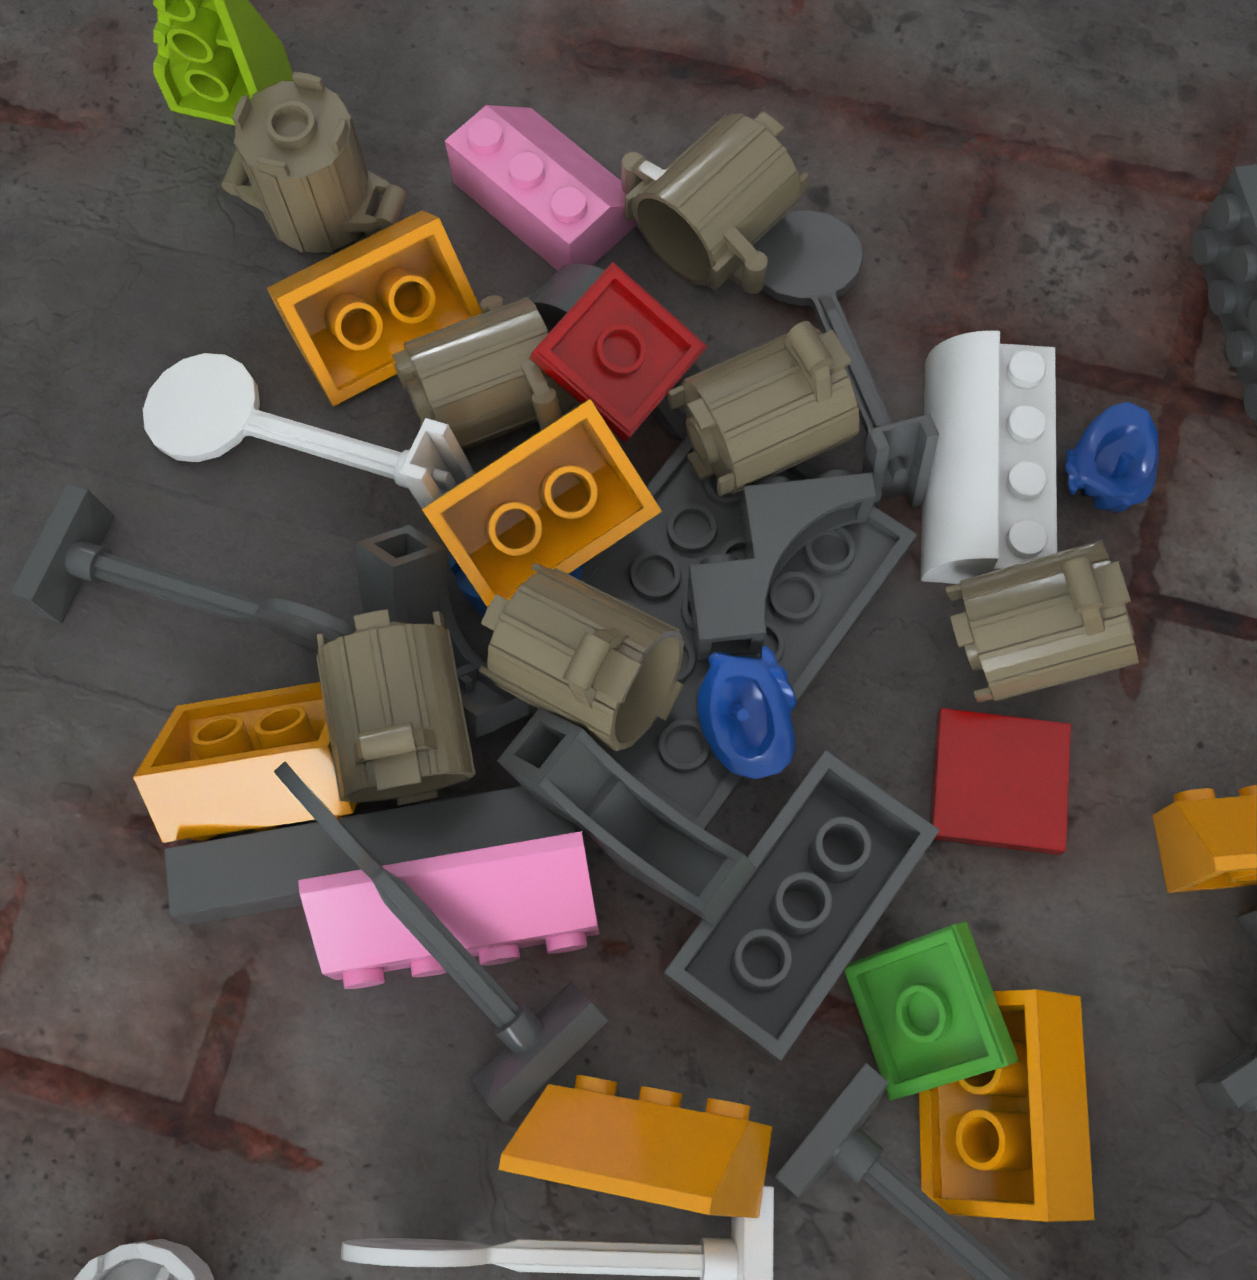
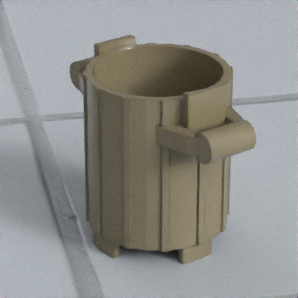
(307, 167)
(715, 201)
(482, 375)
(768, 408)
(1045, 621)
(584, 656)
(394, 710)

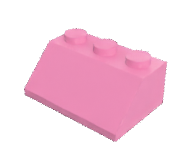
(539, 185)

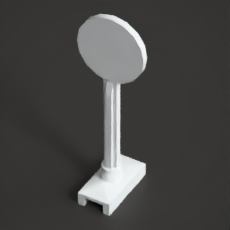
(213, 403)
(741, 1257)

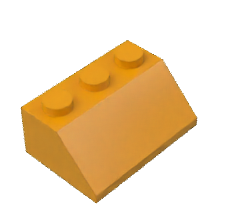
(371, 300)
(544, 504)
(218, 761)
(1208, 840)
(1020, 1133)
(644, 1147)

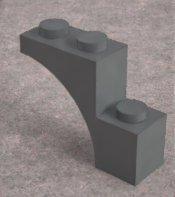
(777, 522)
(623, 817)

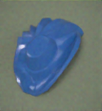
(1115, 458)
(748, 713)

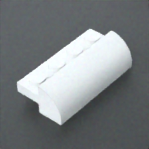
(994, 457)

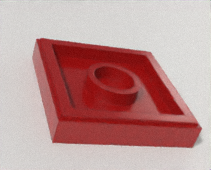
(618, 351)
(1001, 781)

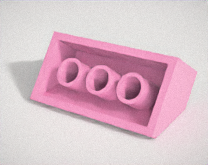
(483, 896)

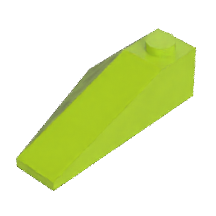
(214, 56)

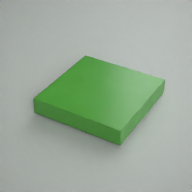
(930, 1012)

